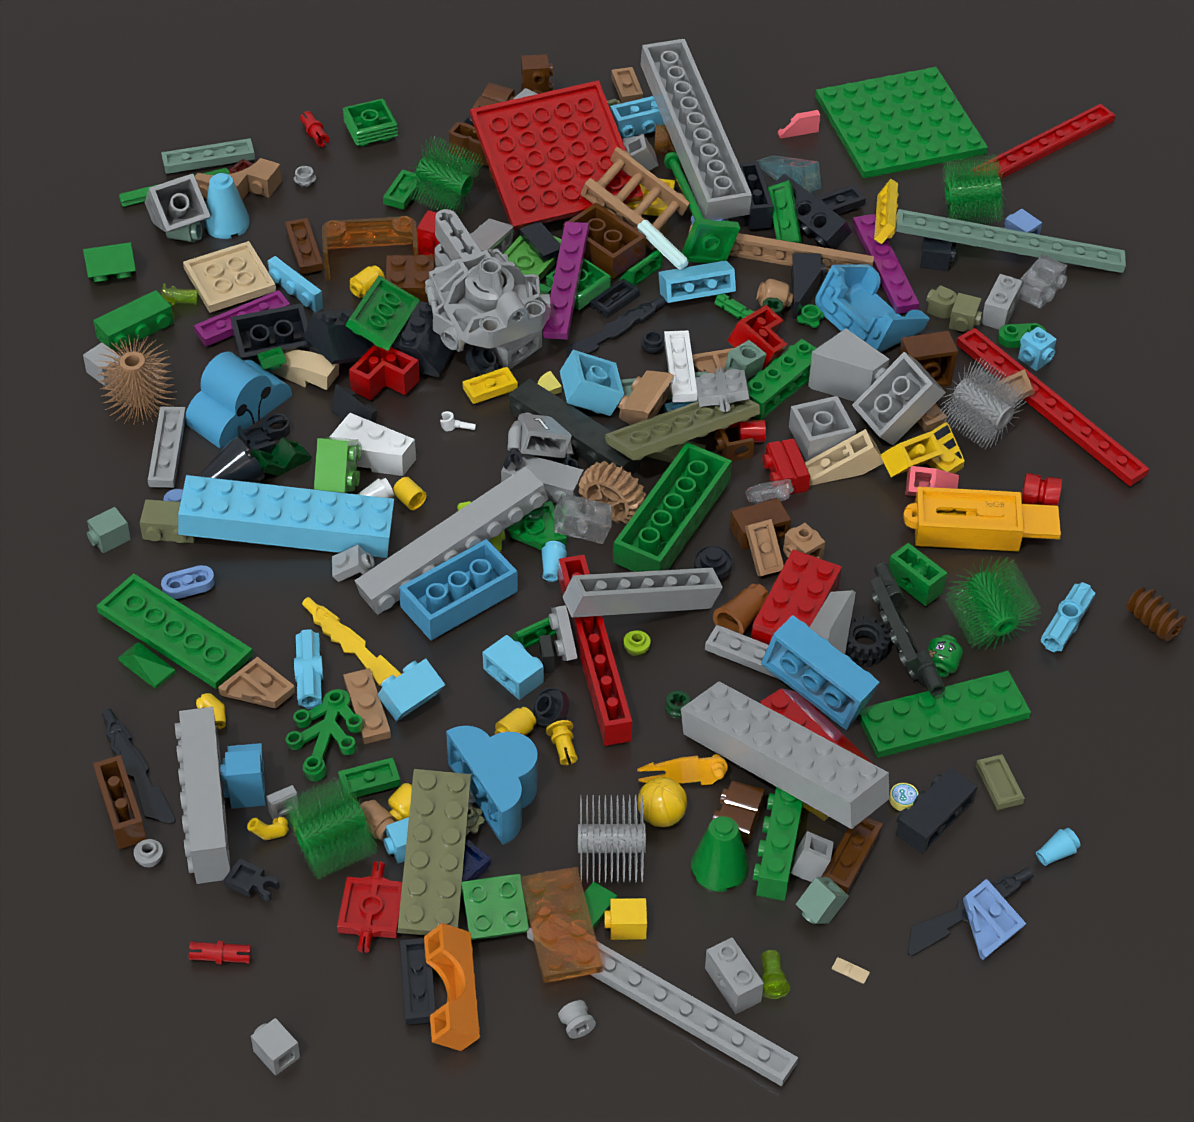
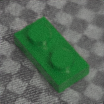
(397, 193)
(371, 777)

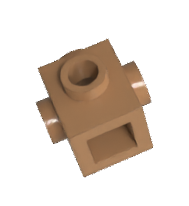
(804, 540)

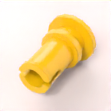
(562, 737)

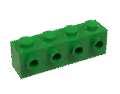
(781, 378)
(779, 845)

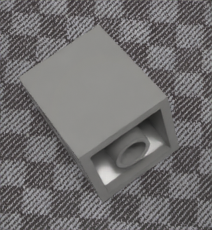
(176, 203)
(846, 366)

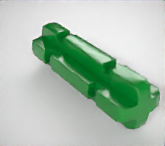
(732, 306)

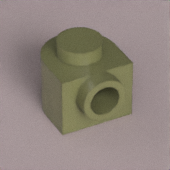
(941, 302)

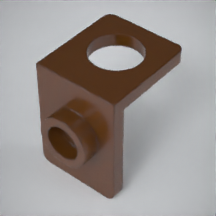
(728, 448)

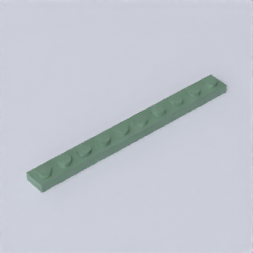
(1010, 240)

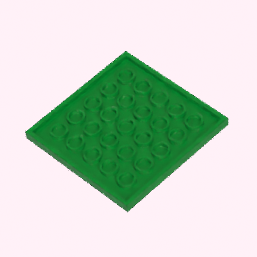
(900, 122)

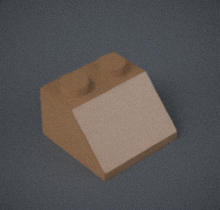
(647, 397)

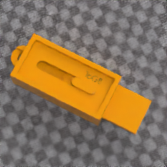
(978, 519)

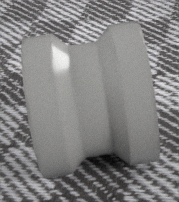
(576, 1019)

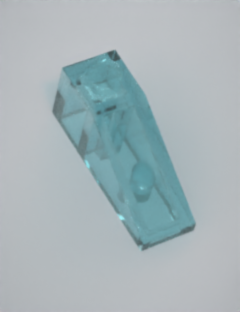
(802, 171)

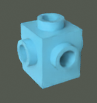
(1037, 348)

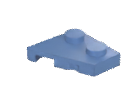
(990, 918)

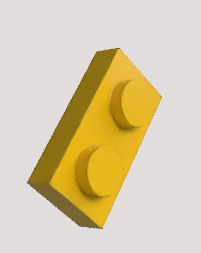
(490, 385)

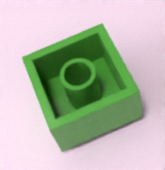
(337, 464)

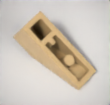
(845, 460)

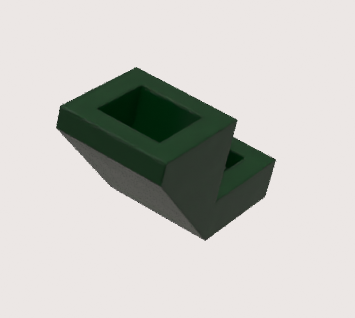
(284, 457)

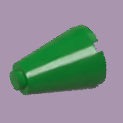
(720, 856)

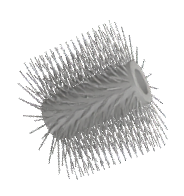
(983, 403)
(612, 838)

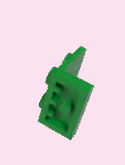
(494, 906)

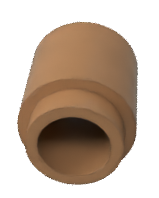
(378, 817)

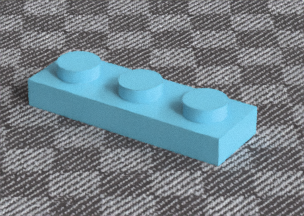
(295, 284)

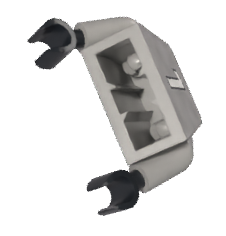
(540, 437)

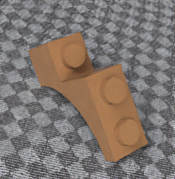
(259, 178)

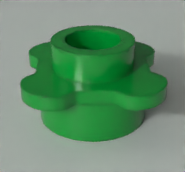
(810, 316)

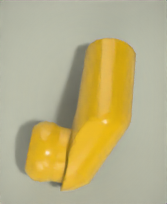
(209, 700)
(268, 832)

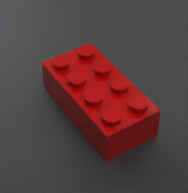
(796, 592)

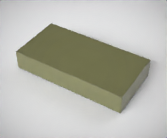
(1000, 782)

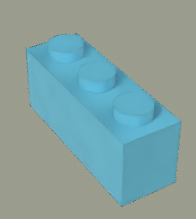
(697, 281)

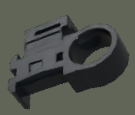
(262, 435)

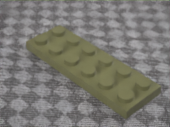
(677, 427)
(434, 851)

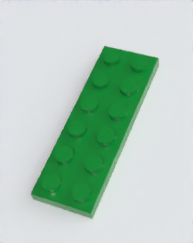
(175, 631)
(954, 713)

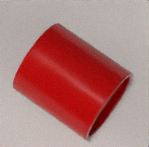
(752, 429)

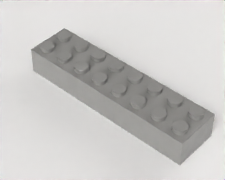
(786, 754)

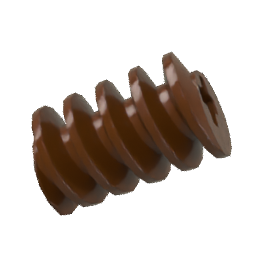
(1155, 615)

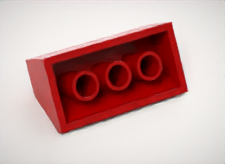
(801, 711)

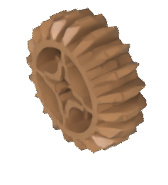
(613, 487)

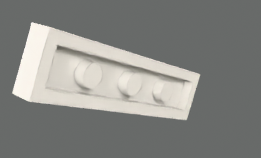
(681, 366)

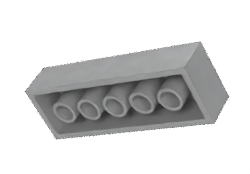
(202, 795)

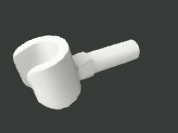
(449, 423)

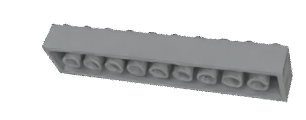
(695, 130)

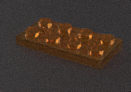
(561, 925)

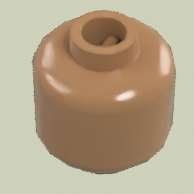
(774, 289)

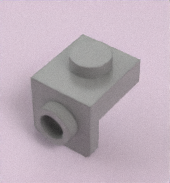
(351, 562)

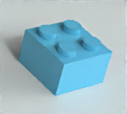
(591, 383)

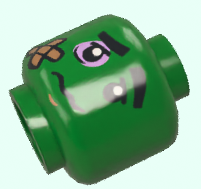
(945, 654)

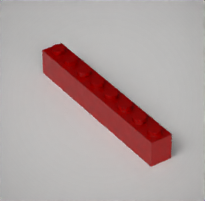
(598, 663)

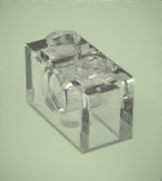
(1042, 281)
(582, 518)

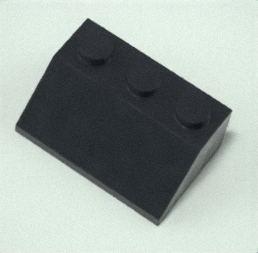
(270, 329)
(335, 340)
(423, 343)

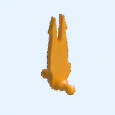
(689, 769)

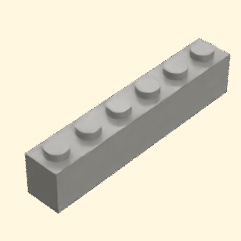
(642, 592)

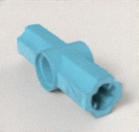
(1068, 617)
(308, 669)

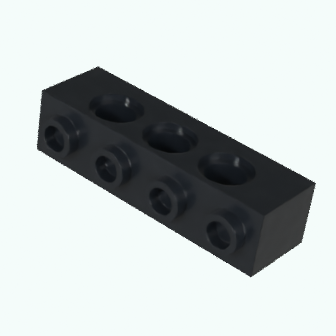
(835, 227)

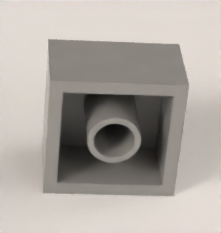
(820, 425)

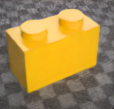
(911, 453)

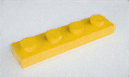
(886, 212)

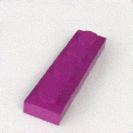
(219, 327)

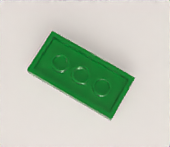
(382, 313)

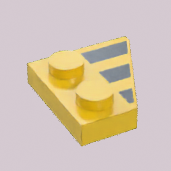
(951, 459)

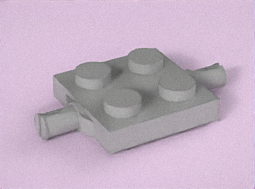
(721, 388)

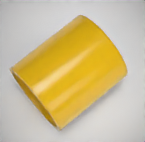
(409, 493)

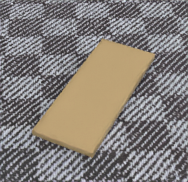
(850, 970)

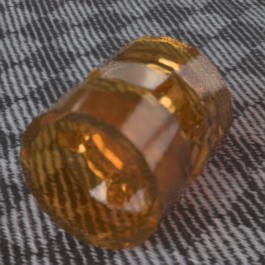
(662, 140)

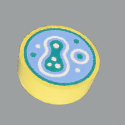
(903, 796)

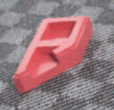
(801, 124)

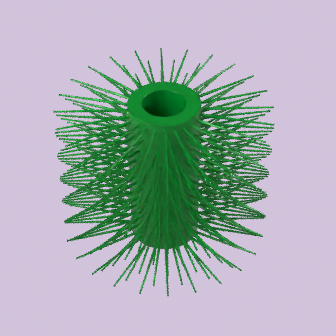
(444, 176)
(973, 190)
(992, 603)
(330, 826)

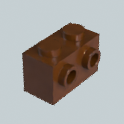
(536, 73)

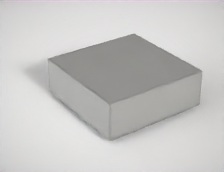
(277, 799)

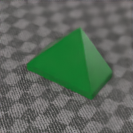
(147, 665)

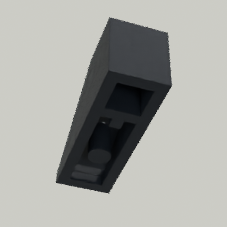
(805, 279)

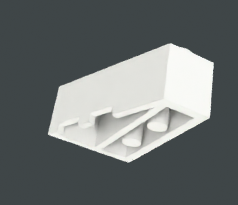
(381, 447)

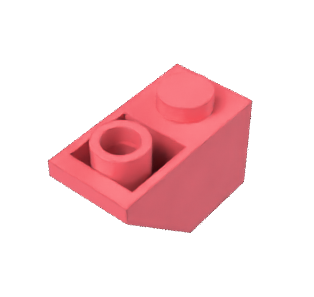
(929, 478)

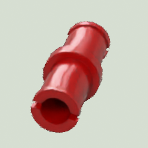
(314, 128)
(219, 952)

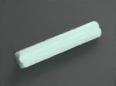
(663, 244)

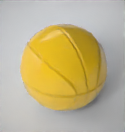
(662, 802)

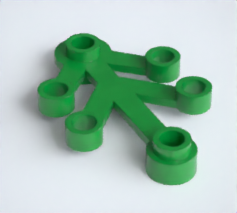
(334, 704)

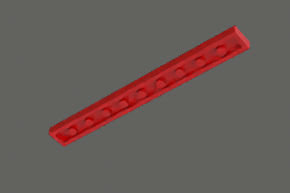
(1057, 410)

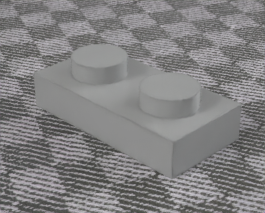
(565, 644)

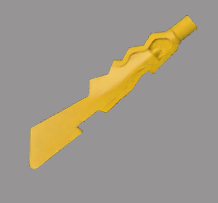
(350, 641)

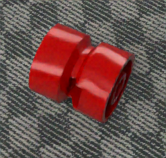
(1041, 491)

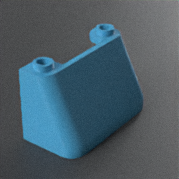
(851, 303)

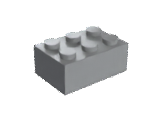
(898, 398)

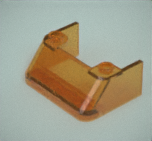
(367, 233)

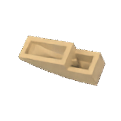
(306, 368)

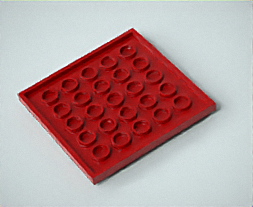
(548, 149)

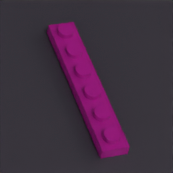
(887, 265)
(566, 280)

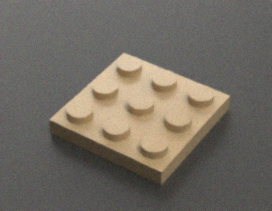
(229, 276)

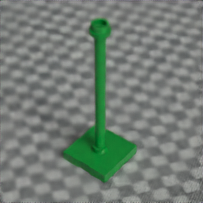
(708, 239)

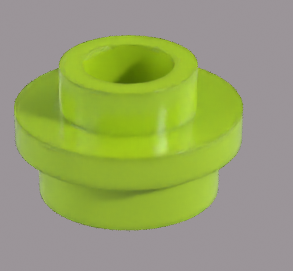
(636, 648)

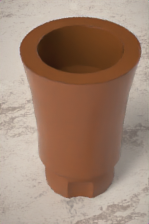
(742, 609)

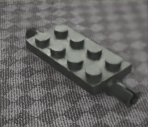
(888, 597)

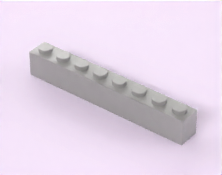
(459, 532)

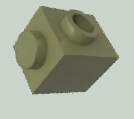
(965, 313)

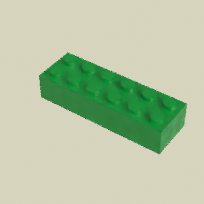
(672, 510)

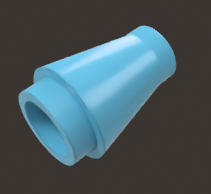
(550, 554)
(1059, 846)

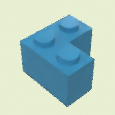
(244, 775)

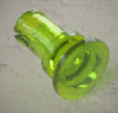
(179, 295)
(773, 978)

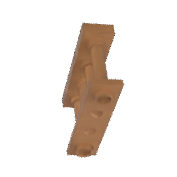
(596, 193)

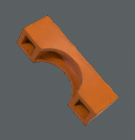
(451, 955)

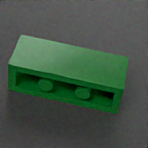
(136, 318)

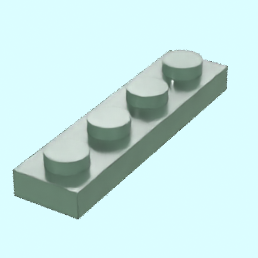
(207, 155)

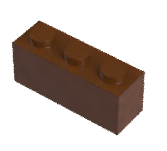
(119, 801)

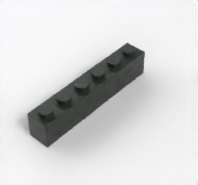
(587, 435)

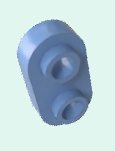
(188, 582)

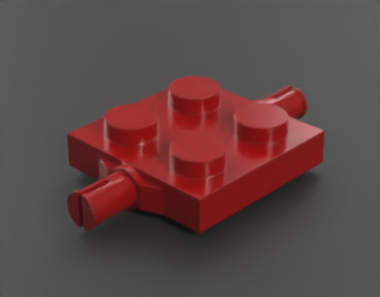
(370, 907)

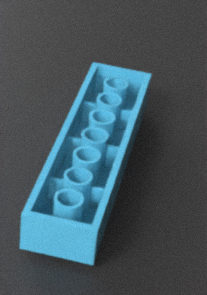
(284, 516)

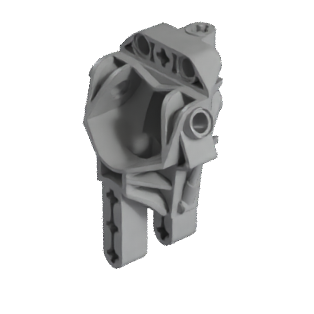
(480, 294)

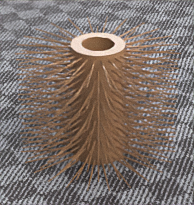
(135, 379)

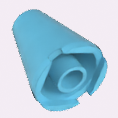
(225, 208)

